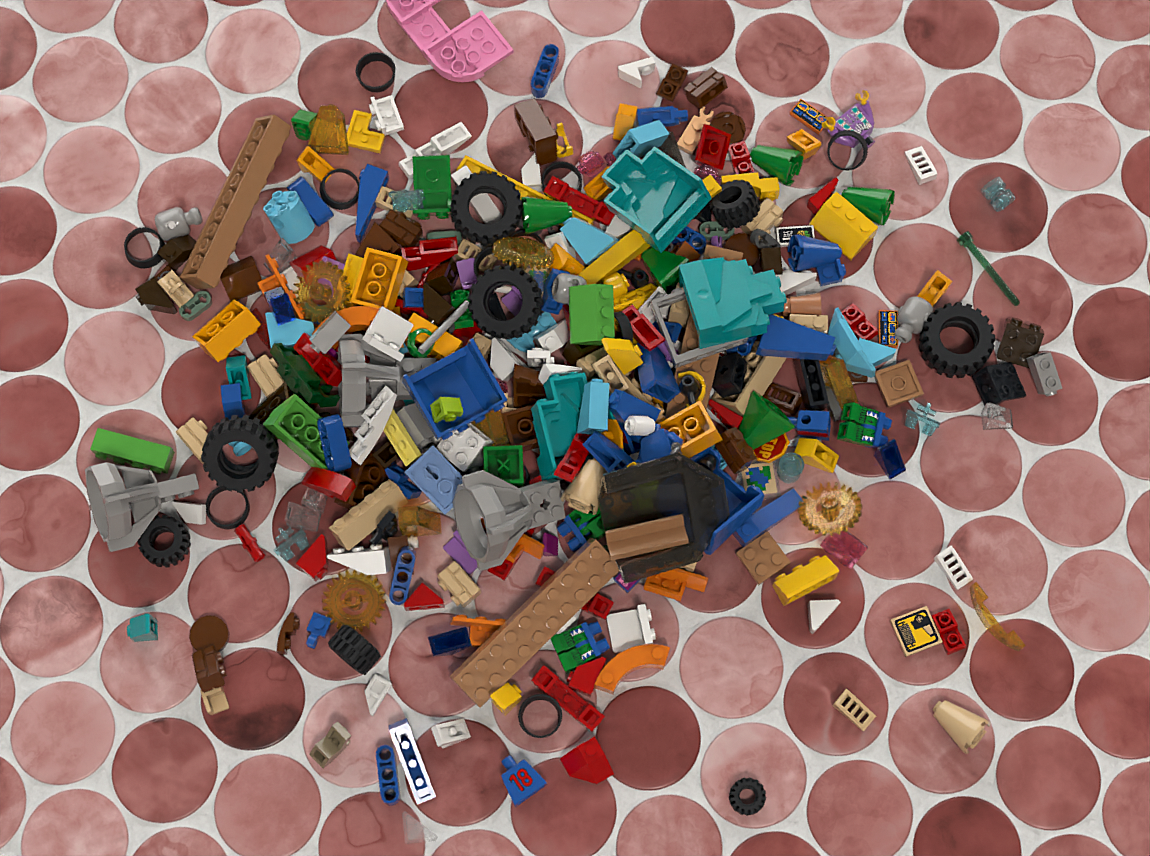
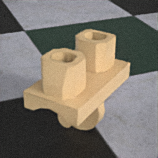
(175, 289)

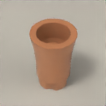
(803, 305)

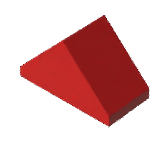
(423, 599)

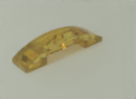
(1011, 639)

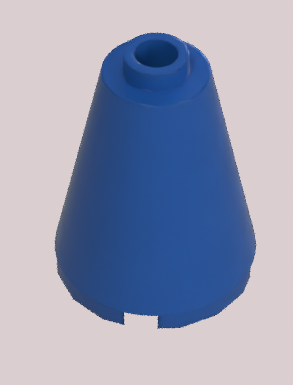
(811, 252)

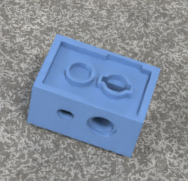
(435, 478)

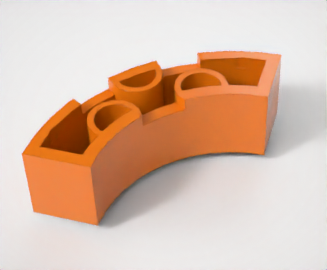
(358, 317)
(628, 661)

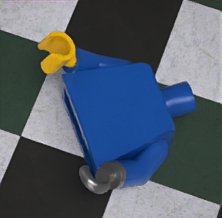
(658, 445)

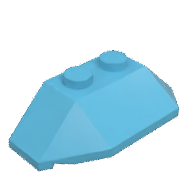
(848, 346)

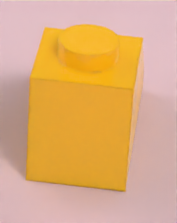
(623, 353)
(816, 454)
(506, 698)

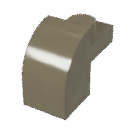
(331, 745)

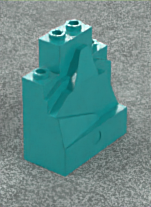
(654, 195)
(729, 299)
(558, 420)

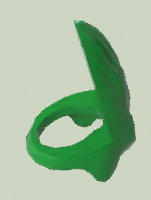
(411, 343)

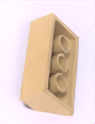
(758, 377)

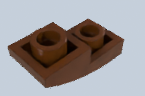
(672, 82)
(395, 545)
(289, 627)

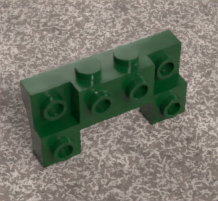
(301, 376)

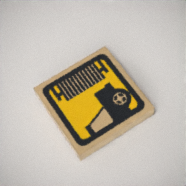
(916, 631)

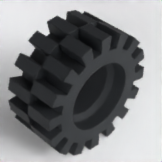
(738, 805)

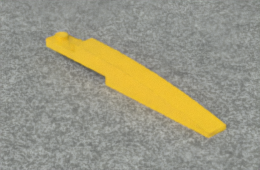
(628, 248)

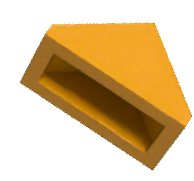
(597, 187)

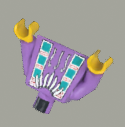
(857, 119)

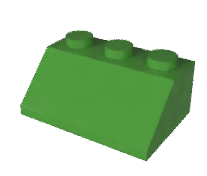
(591, 314)

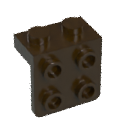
(1019, 342)

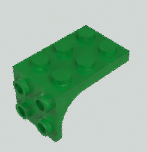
(433, 177)

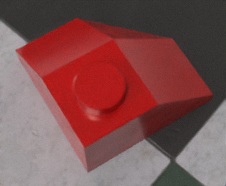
(587, 762)

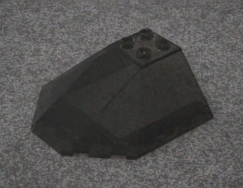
(659, 491)

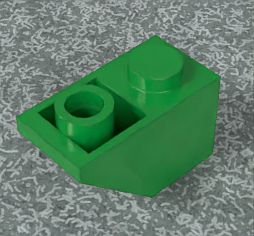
(303, 124)

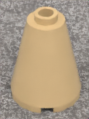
(584, 489)
(960, 724)

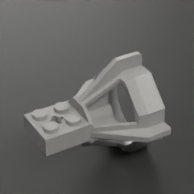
(380, 372)
(111, 500)
(505, 511)

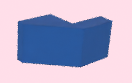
(550, 304)
(232, 400)

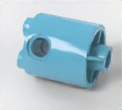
(289, 216)

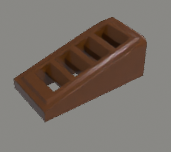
(791, 395)

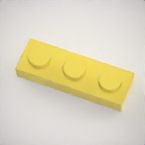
(401, 440)

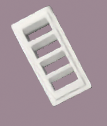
(921, 178)
(551, 369)
(959, 564)

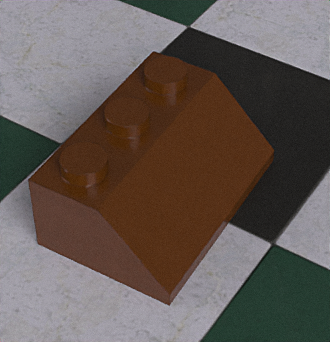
(520, 428)
(366, 478)

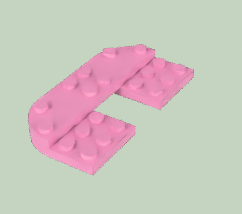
(455, 53)

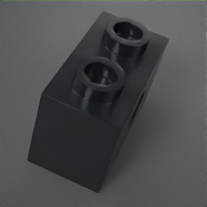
(729, 374)

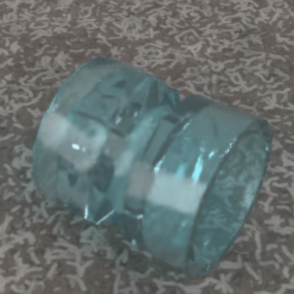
(995, 188)
(790, 467)

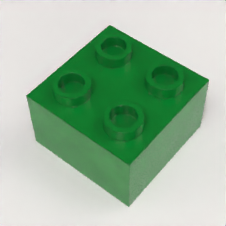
(505, 463)

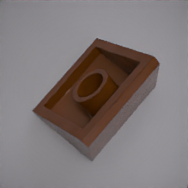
(241, 279)

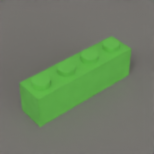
(132, 450)

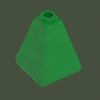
(663, 268)
(763, 421)

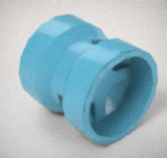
(240, 448)

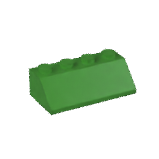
(298, 429)

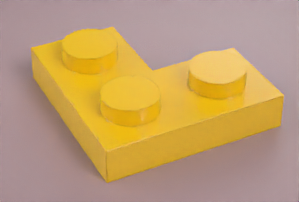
(360, 136)

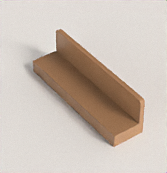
(646, 537)

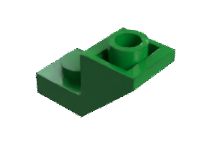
(465, 319)

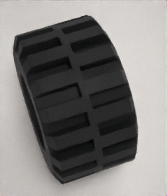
(735, 204)
(174, 552)
(354, 649)

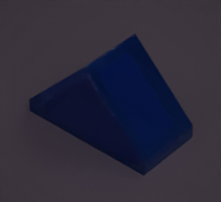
(890, 459)
(449, 642)

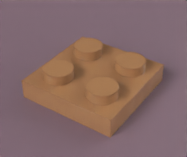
(898, 384)
(763, 558)

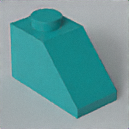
(238, 373)
(143, 628)

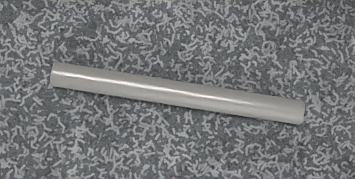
(444, 327)

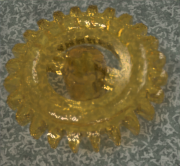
(523, 254)
(311, 288)
(831, 502)
(354, 581)

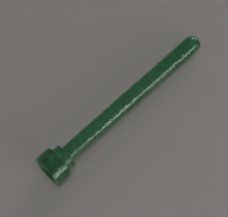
(967, 241)

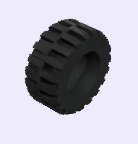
(492, 185)
(481, 297)
(966, 319)
(234, 475)

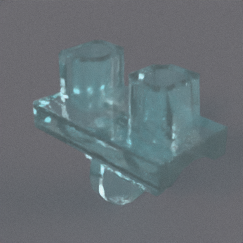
(407, 200)
(930, 424)
(298, 538)

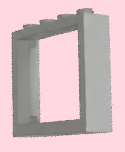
(693, 355)

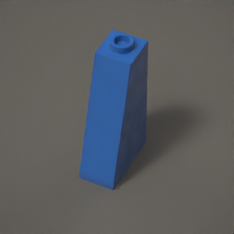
(794, 341)
(656, 375)

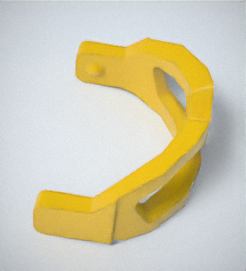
(569, 149)
(698, 377)

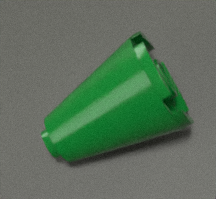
(778, 162)
(871, 202)
(543, 213)

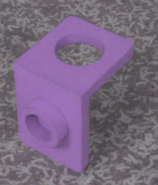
(466, 272)

